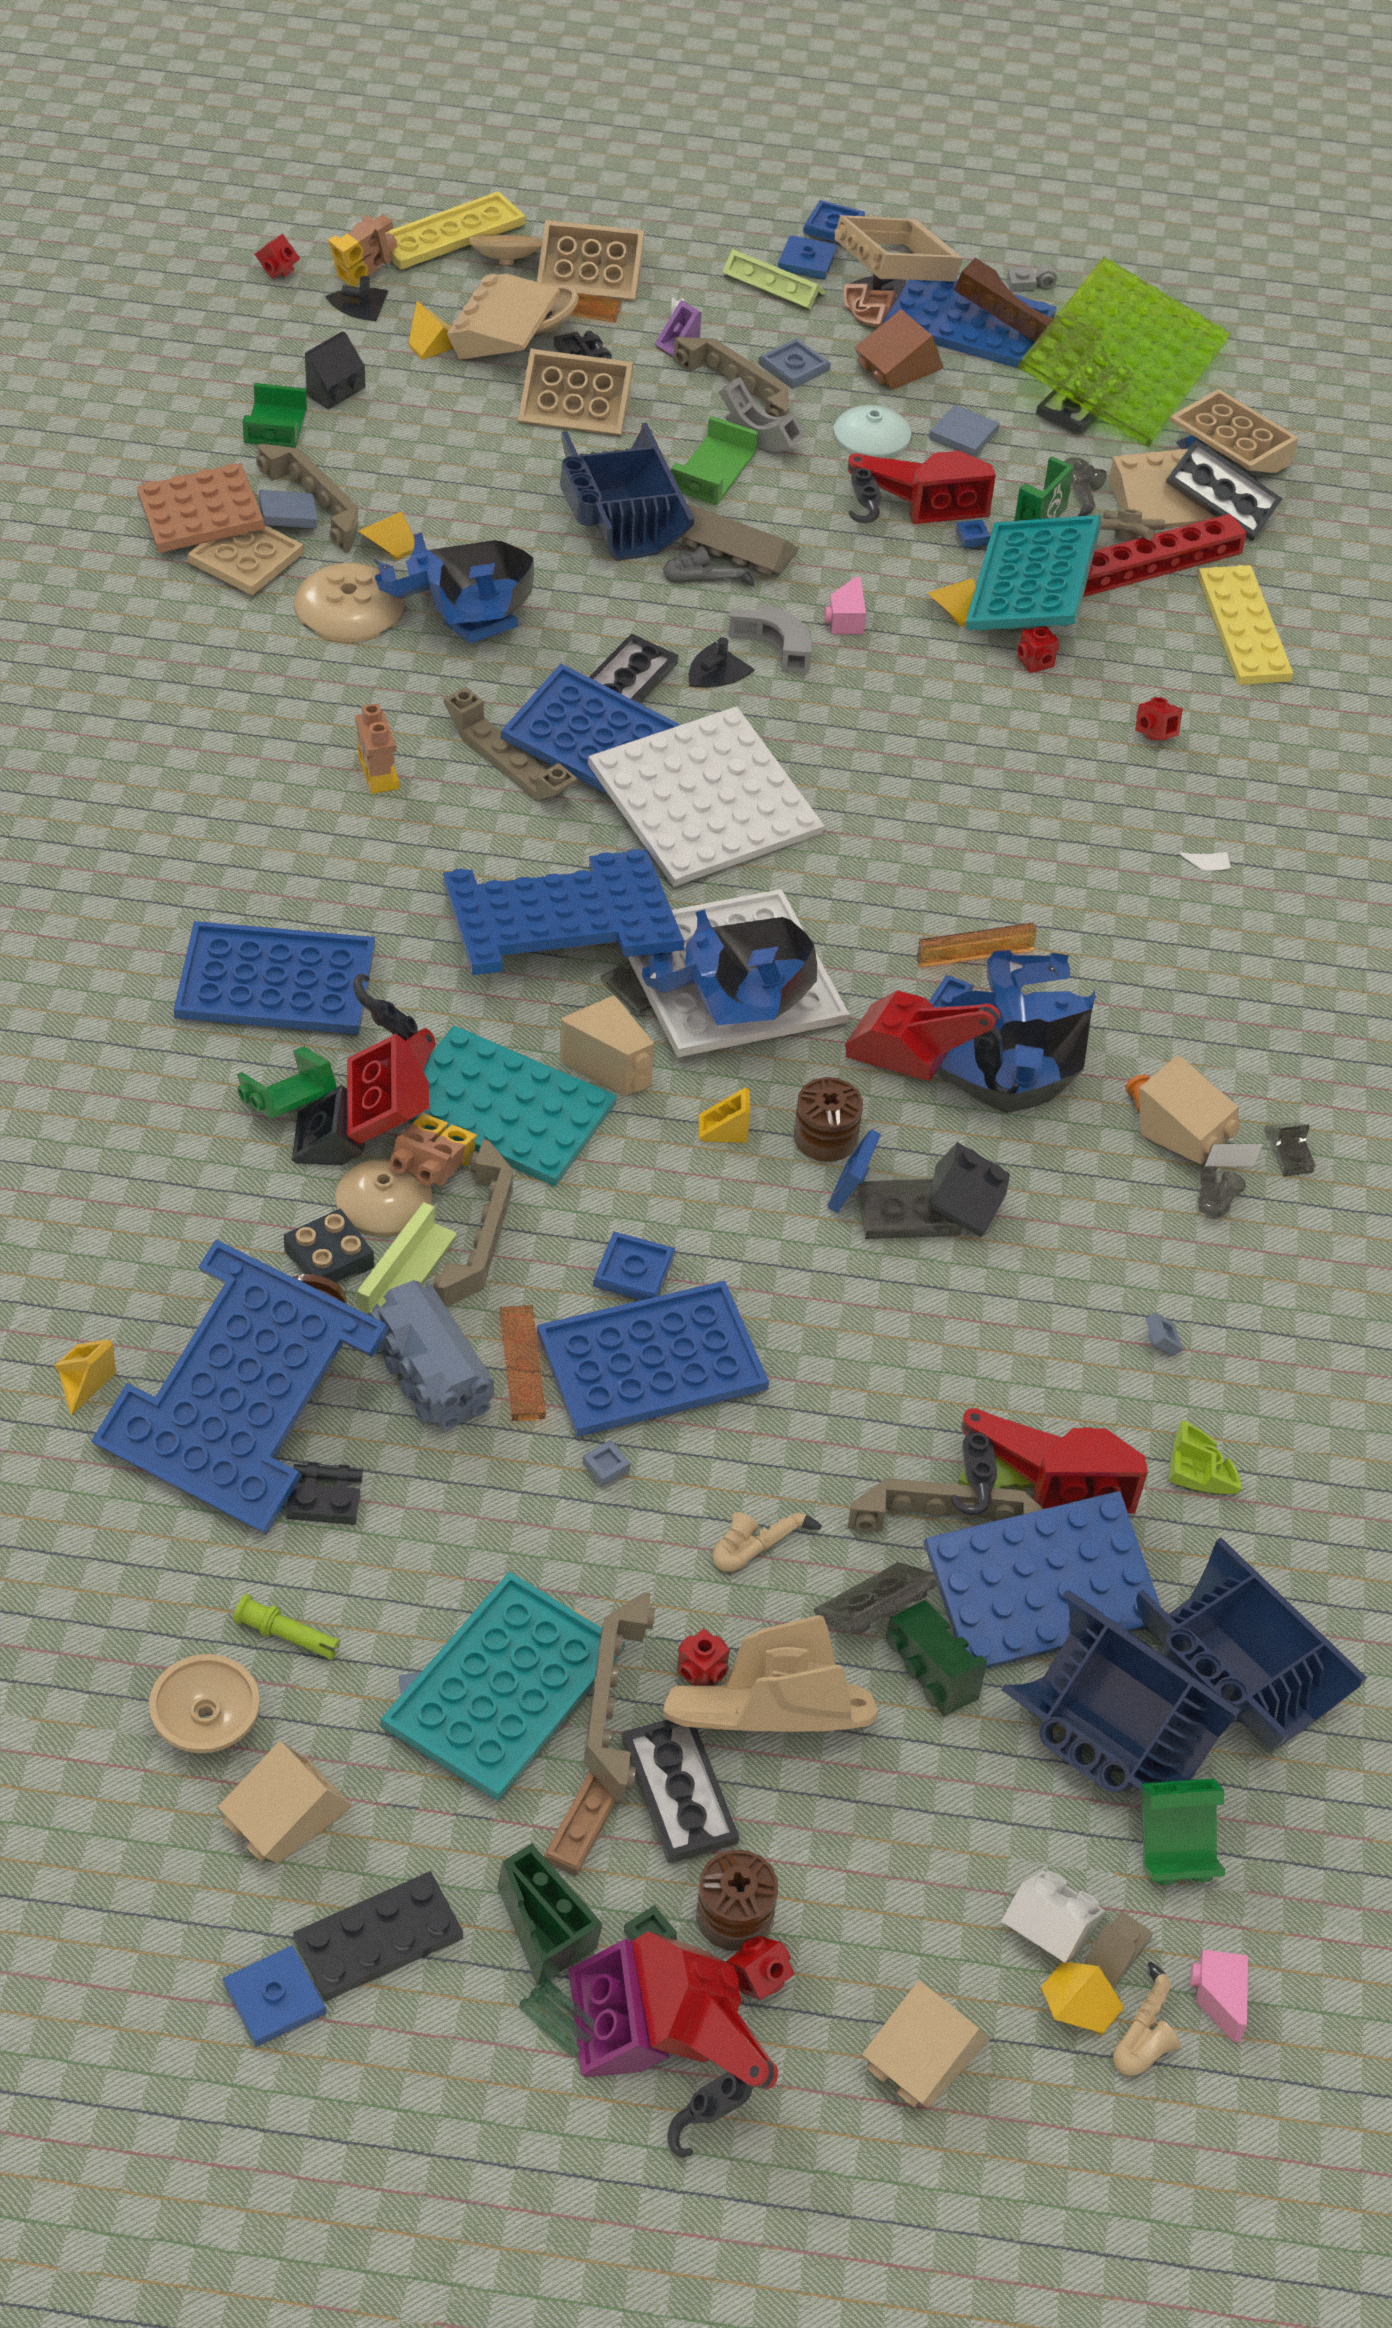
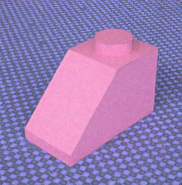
(847, 609)
(1223, 1990)

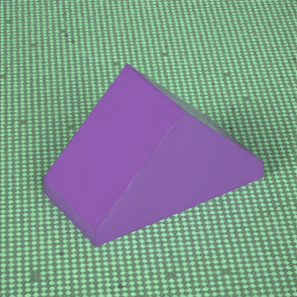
(682, 323)

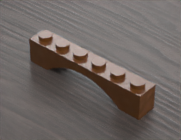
(986, 289)

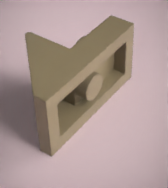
(1118, 1947)

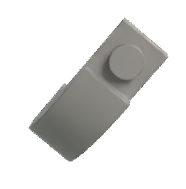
(774, 433)
(777, 628)

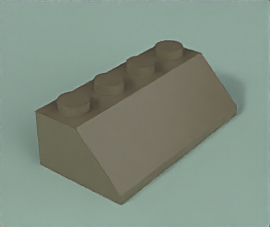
(739, 541)

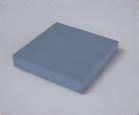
(794, 363)
(964, 430)
(288, 509)

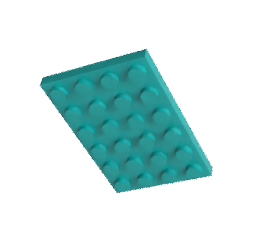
(1034, 573)
(520, 1105)
(499, 1686)

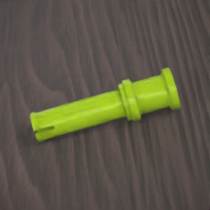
(271, 1621)

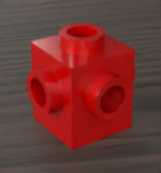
(277, 257)
(1038, 648)
(1158, 719)
(703, 1659)
(761, 1967)

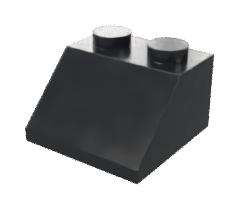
(333, 371)
(323, 1132)
(968, 1188)

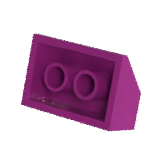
(611, 1995)

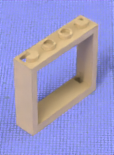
(931, 260)

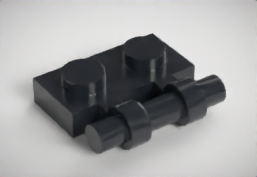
(587, 345)
(322, 1502)

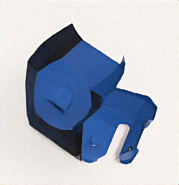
(493, 576)
(741, 968)
(1039, 1031)

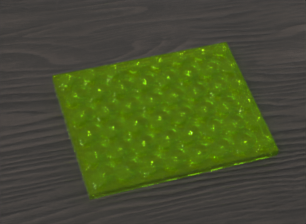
(1125, 351)

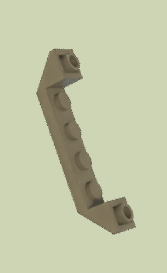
(699, 351)
(281, 461)
(468, 716)
(461, 1280)
(933, 1498)
(608, 1764)

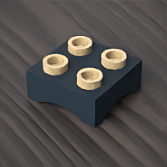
(329, 1247)

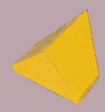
(428, 333)
(392, 535)
(956, 599)
(727, 1119)
(85, 1371)
(1082, 1997)

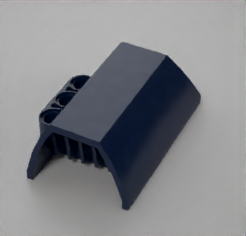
(626, 496)
(1252, 1649)
(1124, 1704)

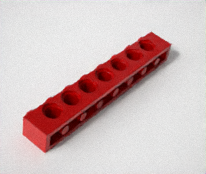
(1164, 553)

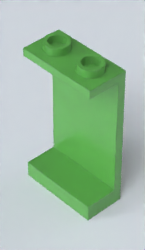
(716, 461)

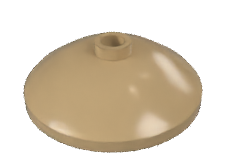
(506, 247)
(561, 309)
(380, 1199)
(202, 1687)

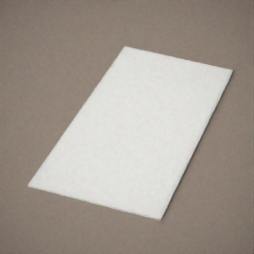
(1233, 1154)

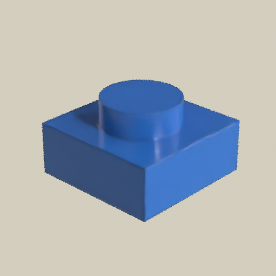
(973, 533)

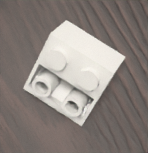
(1053, 1914)

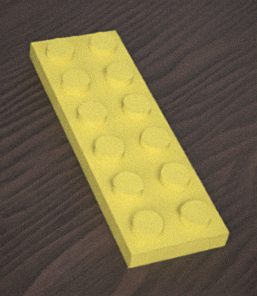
(453, 228)
(1245, 625)

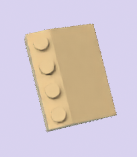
(592, 259)
(501, 316)
(576, 392)
(1238, 432)
(1141, 486)

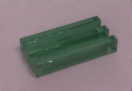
(547, 2025)

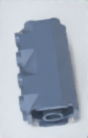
(433, 1355)

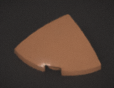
(868, 305)

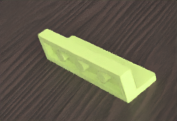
(772, 279)
(408, 1258)

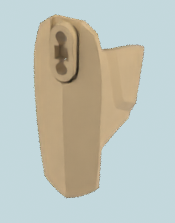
(778, 1684)

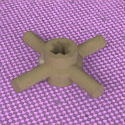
(1130, 525)

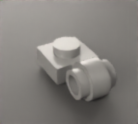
(1026, 280)

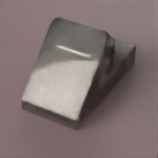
(1290, 1147)

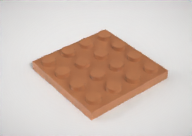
(200, 507)

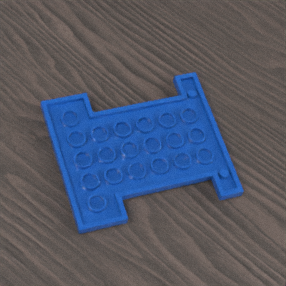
(609, 904)
(238, 1389)

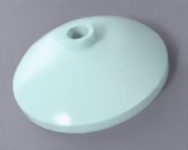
(872, 431)

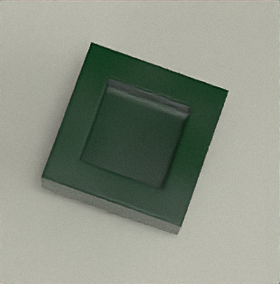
(652, 1921)

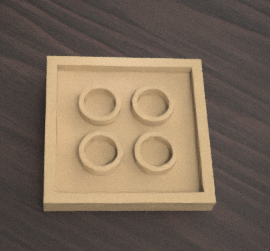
(248, 558)

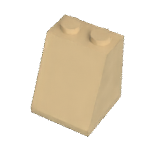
(608, 1046)
(1186, 1111)
(282, 1804)
(924, 2046)

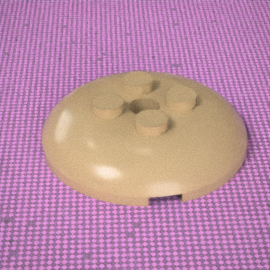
(346, 603)

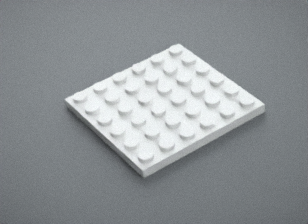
(705, 796)
(683, 1011)

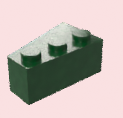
(936, 1657)
(546, 1914)

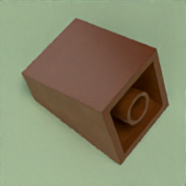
(899, 352)

